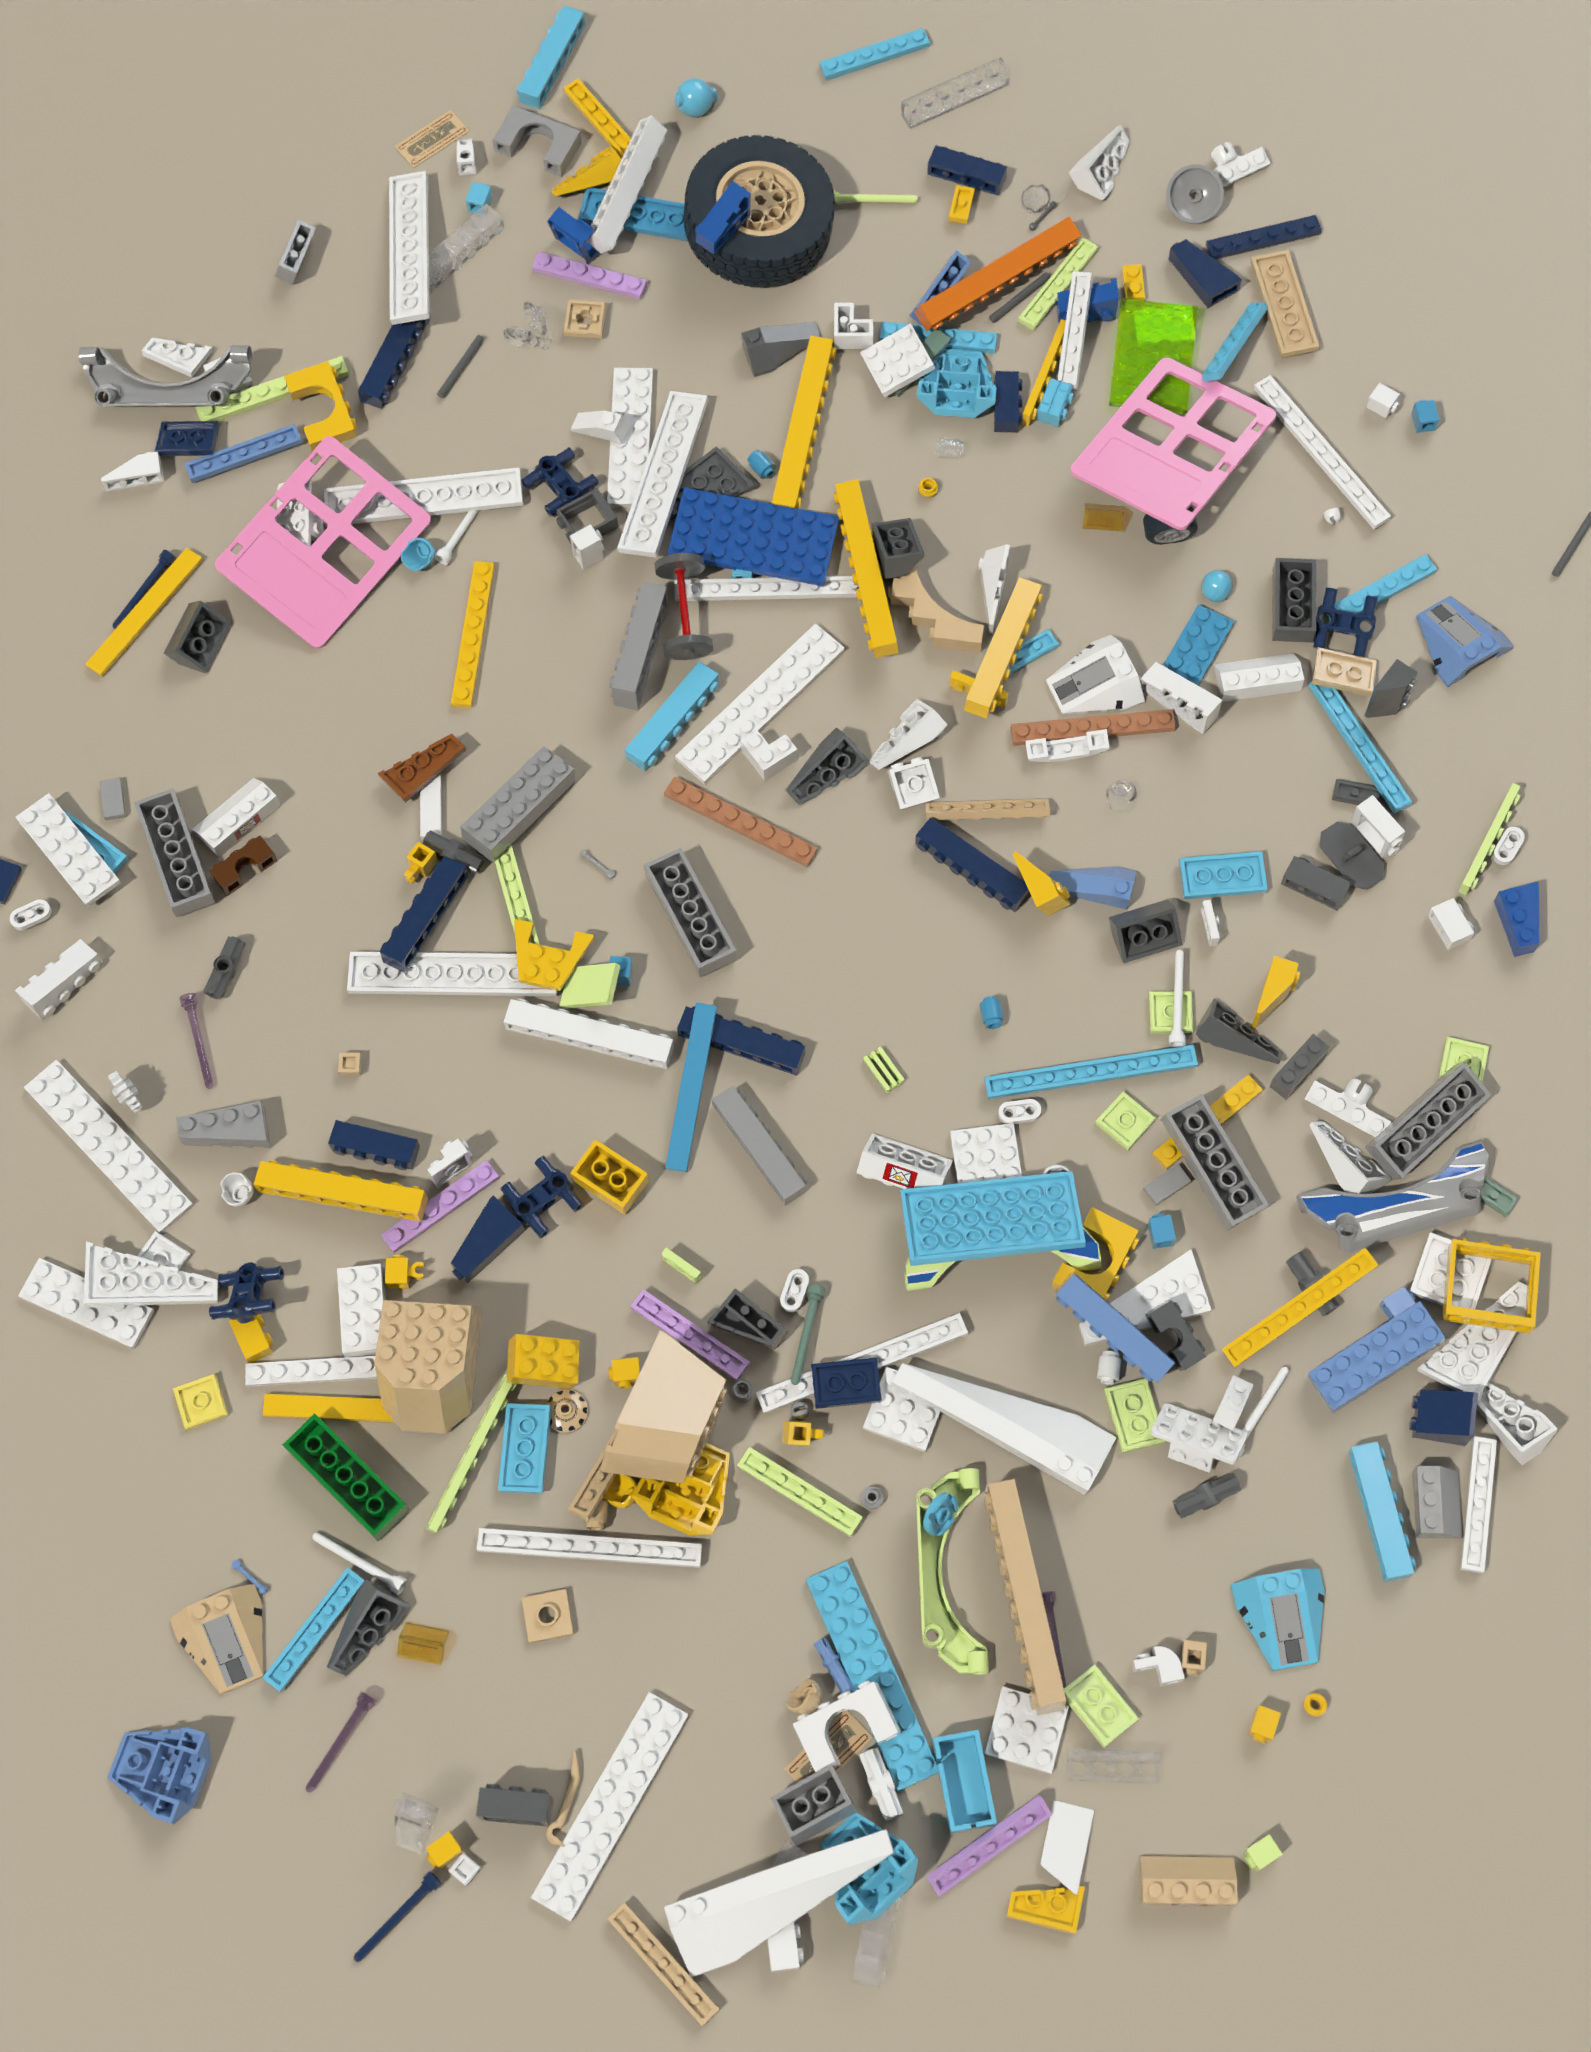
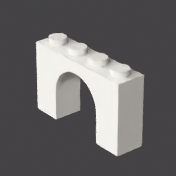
(814, 1728)

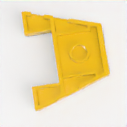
(546, 965)

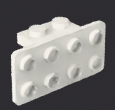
(300, 520)
(1197, 1438)

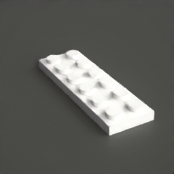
(68, 850)
(63, 1295)

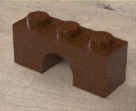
(255, 853)

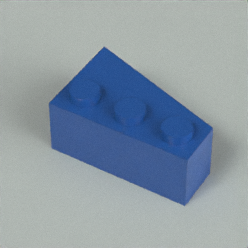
(724, 218)
(1520, 917)

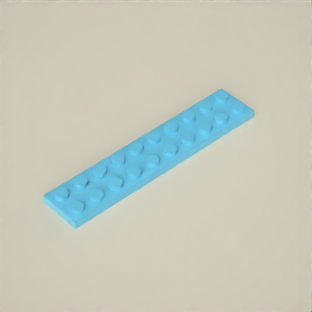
(867, 1659)

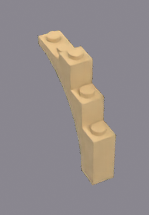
(946, 629)

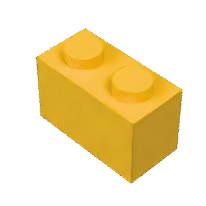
(252, 1338)

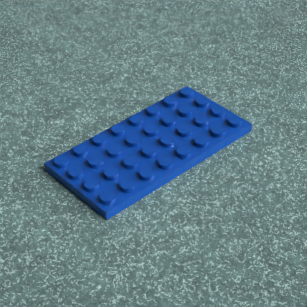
(755, 536)

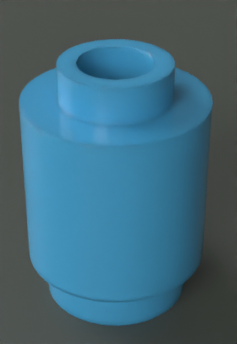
(761, 464)
(991, 1012)

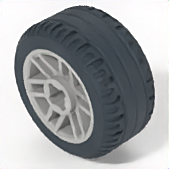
(1161, 533)

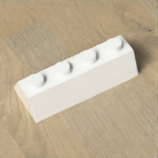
(1259, 677)

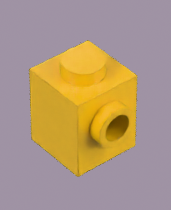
(624, 1372)

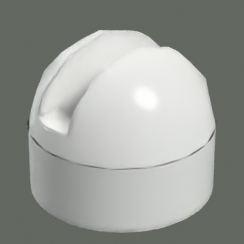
(1331, 515)

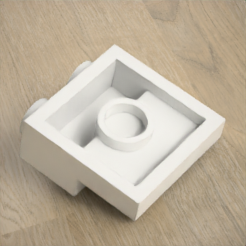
(913, 783)
(455, 1160)

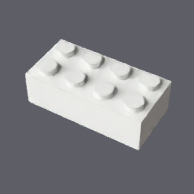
(360, 1307)

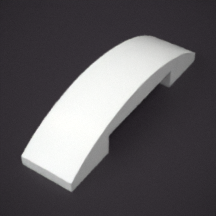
(1069, 748)

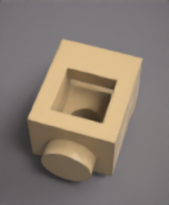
(1195, 1649)

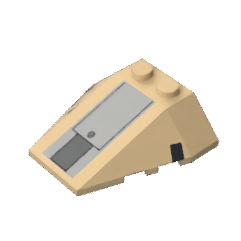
(224, 1636)

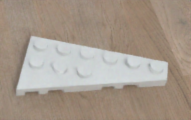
(132, 1280)
(1174, 1282)
(1476, 1350)

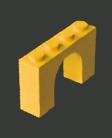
(322, 380)
(1119, 1240)

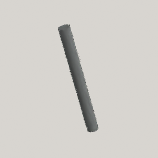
(1019, 297)
(460, 366)
(1572, 546)

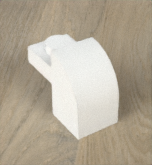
(1166, 1664)

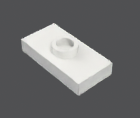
(1210, 922)

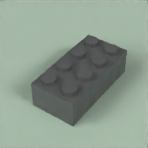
(1294, 600)

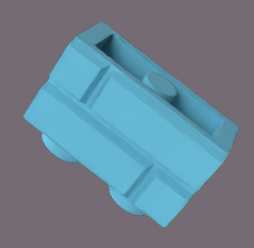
(1054, 403)

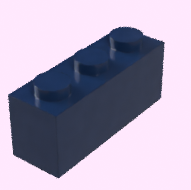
(1007, 401)

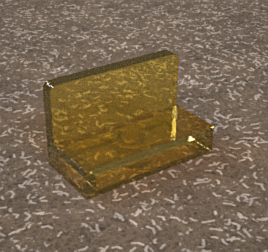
(1103, 517)
(422, 1643)

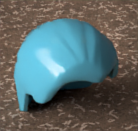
(418, 554)
(1216, 585)

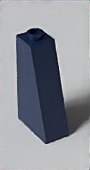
(1203, 273)
(486, 1240)

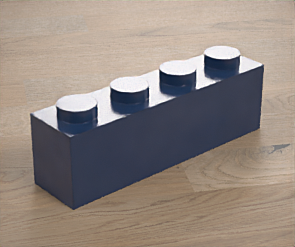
(967, 170)
(374, 1145)

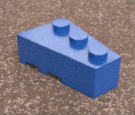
(1102, 302)

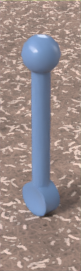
(238, 1566)

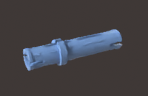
(833, 1665)

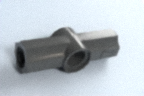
(454, 850)
(229, 956)
(1308, 1276)
(1206, 1495)

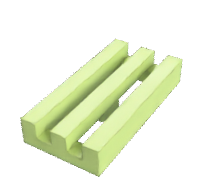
(874, 1055)
(681, 1265)

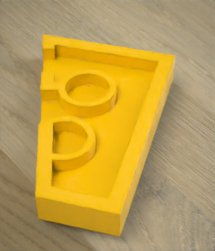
(1048, 1908)

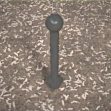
(1033, 225)

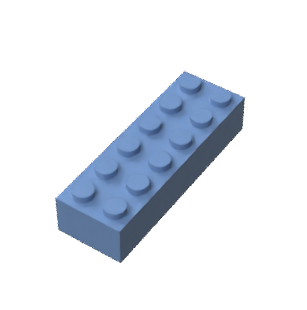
(1111, 1324)
(1376, 1357)

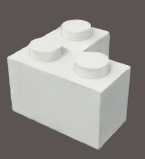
(851, 332)
(766, 757)

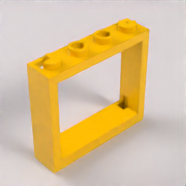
(1486, 1318)

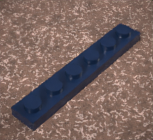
(1263, 237)

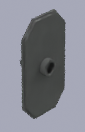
(1352, 855)

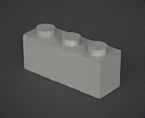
(295, 252)

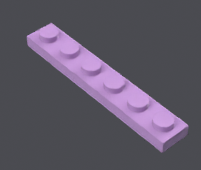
(589, 275)
(441, 1206)
(690, 1335)
(989, 1845)

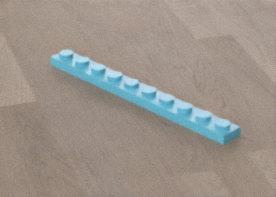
(1090, 1072)

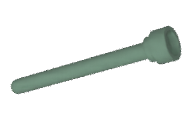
(815, 1294)

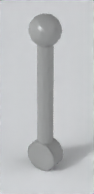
(610, 874)

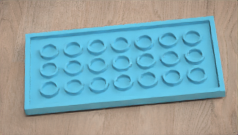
(992, 1218)

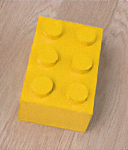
(609, 1177)
(543, 1361)

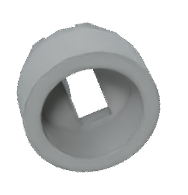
(802, 1414)

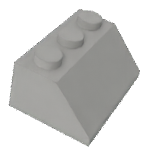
(1437, 1502)

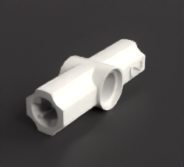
(881, 1784)

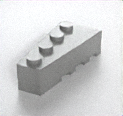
(227, 1126)

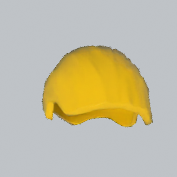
(620, 1491)

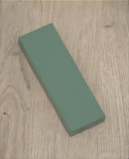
(1497, 1197)

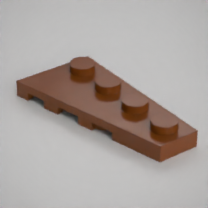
(414, 773)

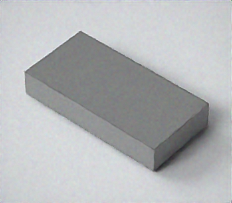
(112, 798)
(1167, 1185)

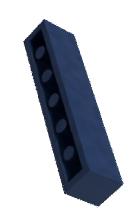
(390, 362)
(972, 864)
(423, 914)
(749, 1043)

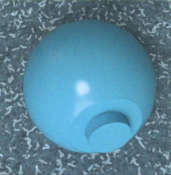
(695, 97)

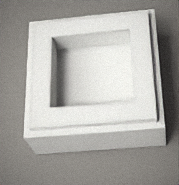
(464, 1869)

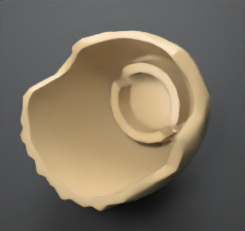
(805, 1698)

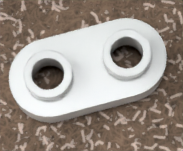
(1508, 847)
(30, 914)
(1019, 1109)
(794, 1291)

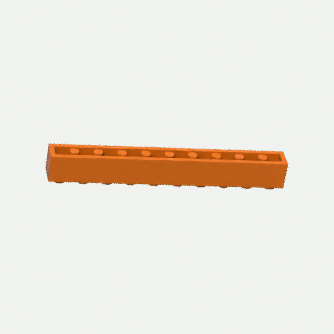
(997, 274)

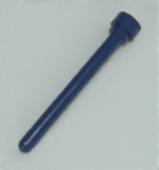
(165, 559)
(429, 1884)

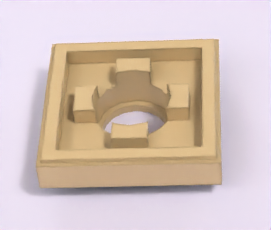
(578, 309)
(559, 1627)

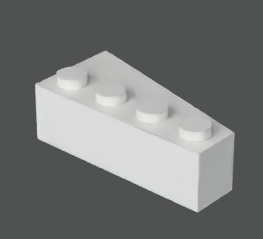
(1186, 699)
(59, 979)

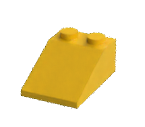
(1046, 893)
(1279, 981)

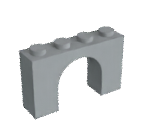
(522, 123)

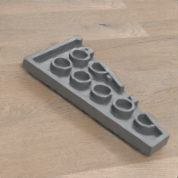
(713, 474)

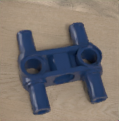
(558, 480)
(1345, 622)
(542, 1196)
(246, 1293)

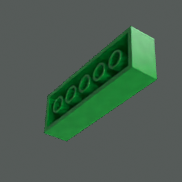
(346, 1477)

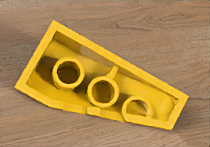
(600, 171)

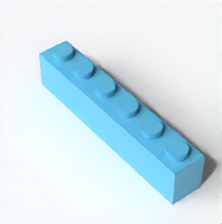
(551, 57)
(672, 716)
(1381, 1511)

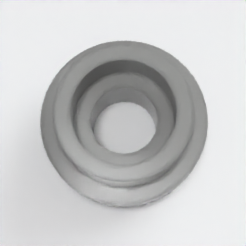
(742, 1384)
(872, 1504)

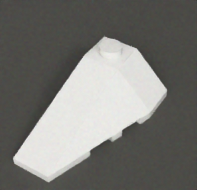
(1099, 166)
(993, 575)
(917, 727)
(1349, 1168)
(1518, 1427)

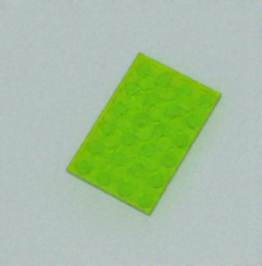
(1144, 337)

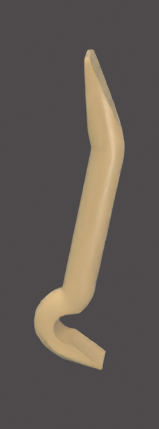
(566, 1805)

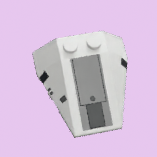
(1097, 680)

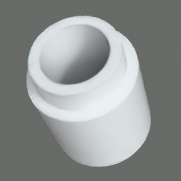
(1109, 1367)

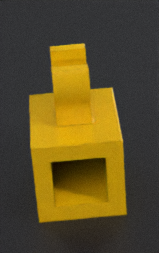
(420, 860)
(400, 1271)
(799, 1432)

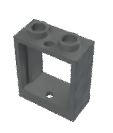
(583, 503)

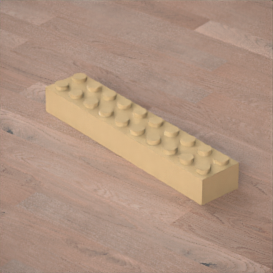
(1026, 1598)

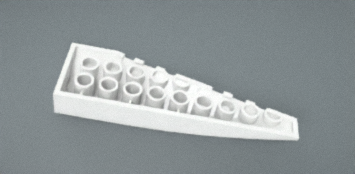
(1039, 1434)
(741, 1915)

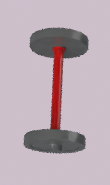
(680, 567)

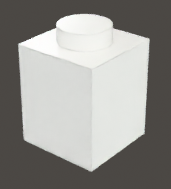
(1383, 400)

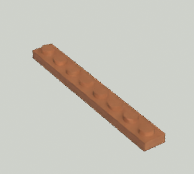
(1116, 725)
(740, 822)

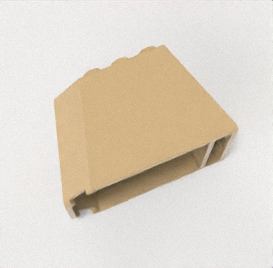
(427, 1363)
(666, 1416)

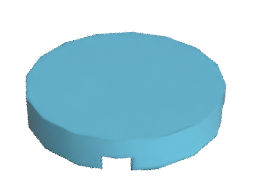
(939, 1514)

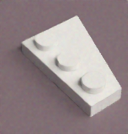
(182, 358)

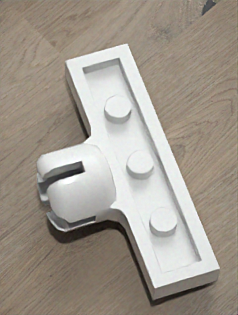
(1233, 167)
(1349, 1105)

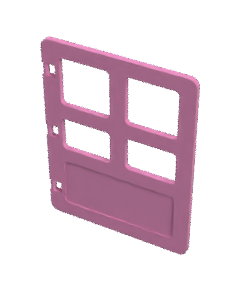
(1152, 475)
(294, 578)

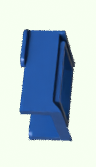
(572, 233)

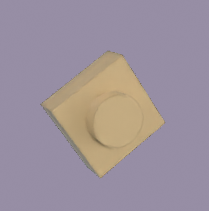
(349, 1064)

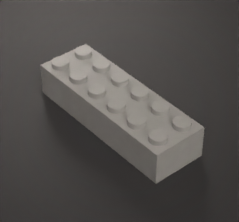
(639, 646)
(518, 804)
(174, 852)
(690, 912)
(1428, 1121)
(1214, 1162)

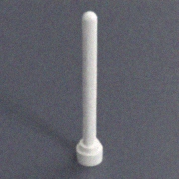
(444, 555)
(1177, 1036)
(1264, 1402)
(395, 1583)

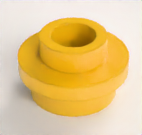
(928, 482)
(1321, 1701)

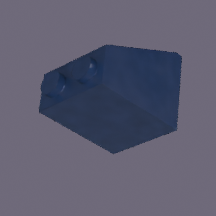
(1444, 1416)

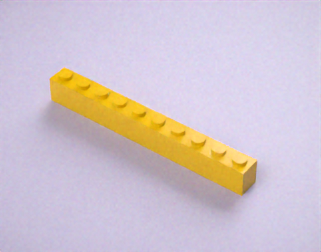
(803, 423)
(866, 568)

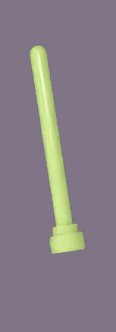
(874, 198)

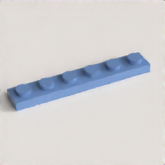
(243, 453)

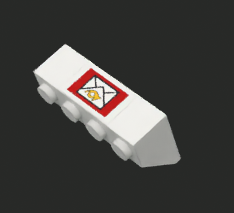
(236, 817)
(902, 1164)

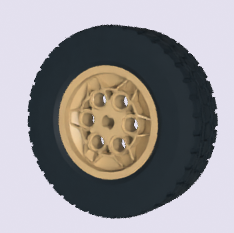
(764, 247)

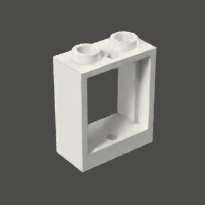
(1378, 827)

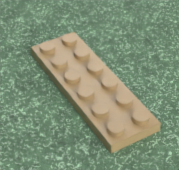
(1285, 303)

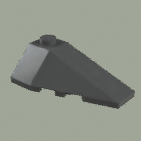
(775, 344)
(829, 764)
(1225, 1031)
(368, 1621)

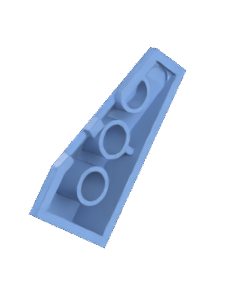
(1100, 885)

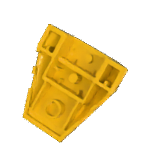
(692, 1505)

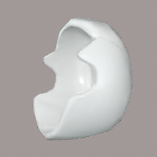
(236, 1189)

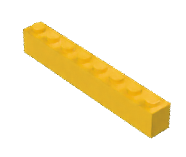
(1003, 648)
(341, 1190)

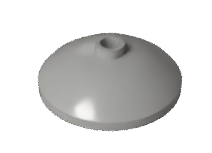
(1199, 180)

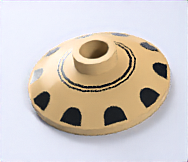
(576, 1415)

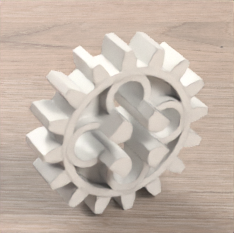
(123, 1088)

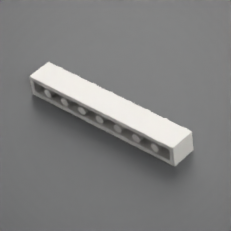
(626, 184)
(589, 1033)

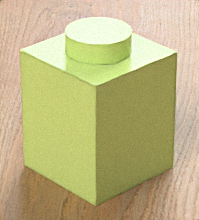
(1262, 1853)

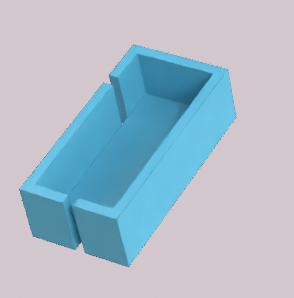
(964, 1781)

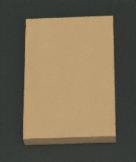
(1344, 672)

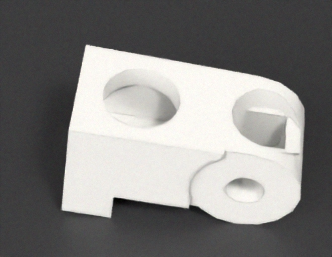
(466, 157)

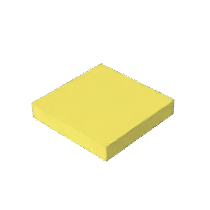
(200, 1402)

